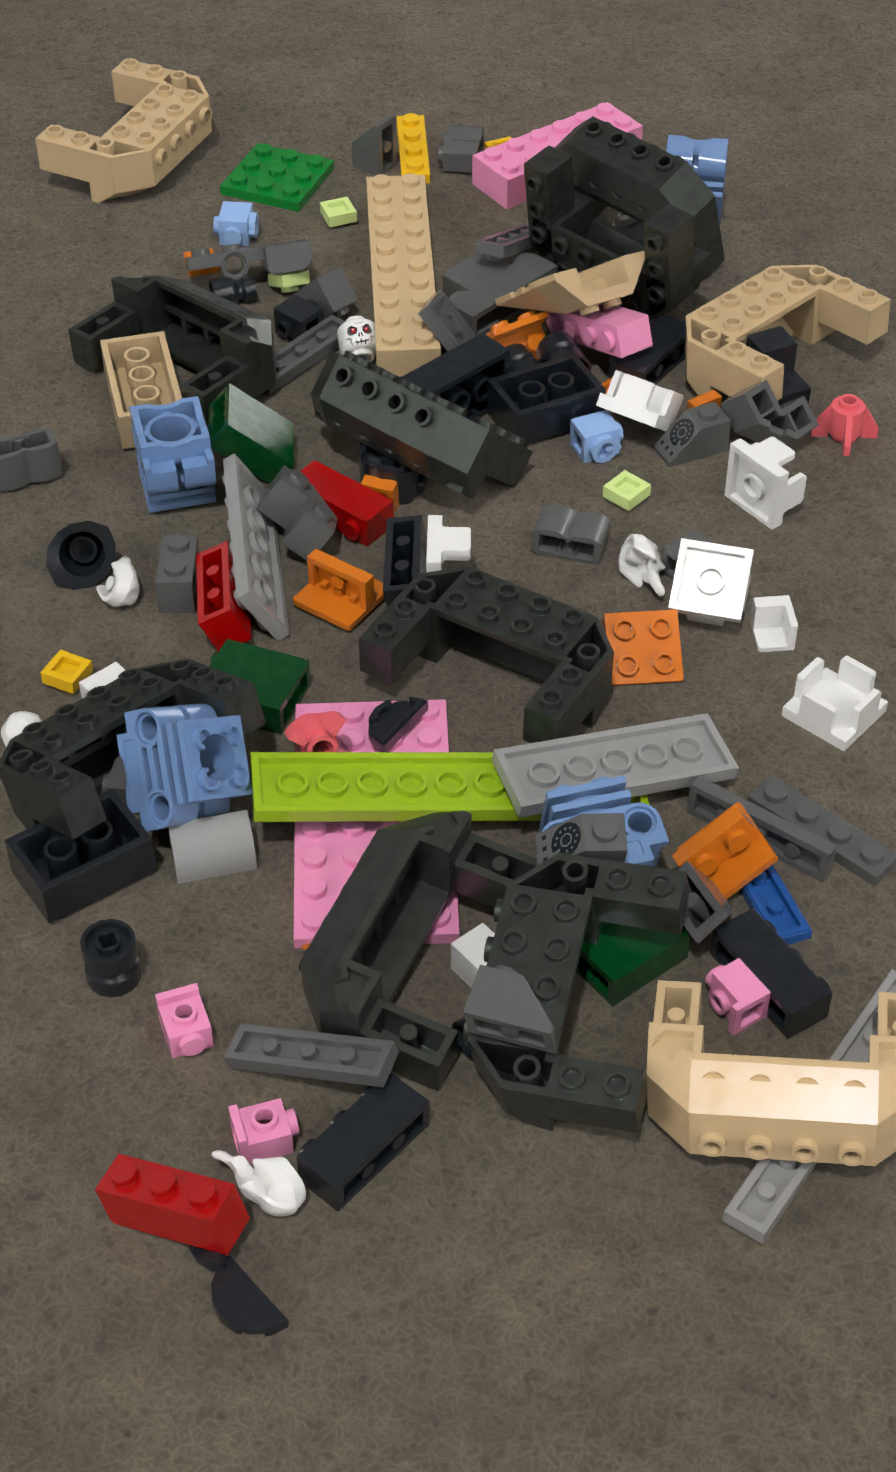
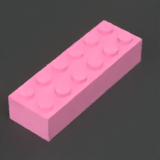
(500, 168)

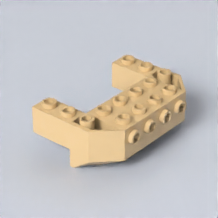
(145, 144)
(799, 298)
(768, 1103)

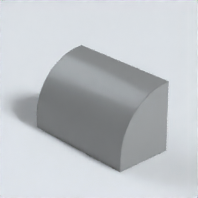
(212, 847)

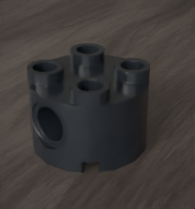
(379, 465)

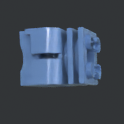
(707, 159)
(173, 454)
(182, 763)
(608, 795)

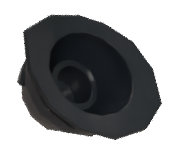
(80, 555)

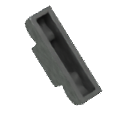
(478, 282)

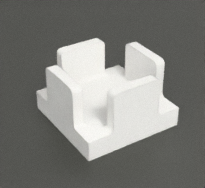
(641, 401)
(760, 483)
(446, 543)
(711, 582)
(835, 704)

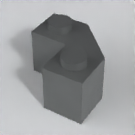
(759, 416)
(298, 509)

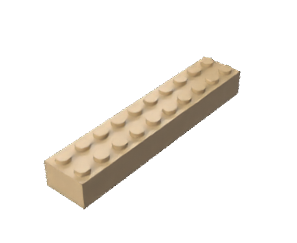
(400, 271)

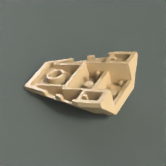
(580, 291)

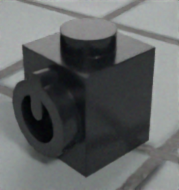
(296, 317)

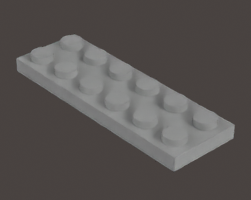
(254, 550)
(649, 756)

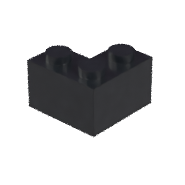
(782, 348)

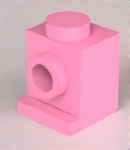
(737, 995)
(184, 1021)
(263, 1130)

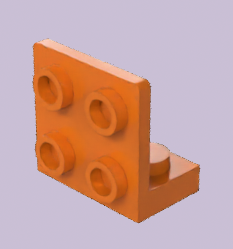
(644, 647)

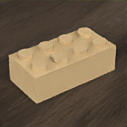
(138, 374)

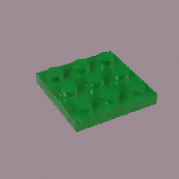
(277, 177)

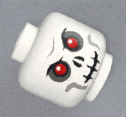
(357, 337)

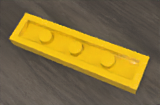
(413, 145)

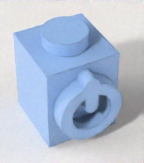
(236, 223)
(596, 436)

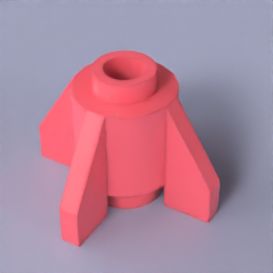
(846, 421)
(316, 732)

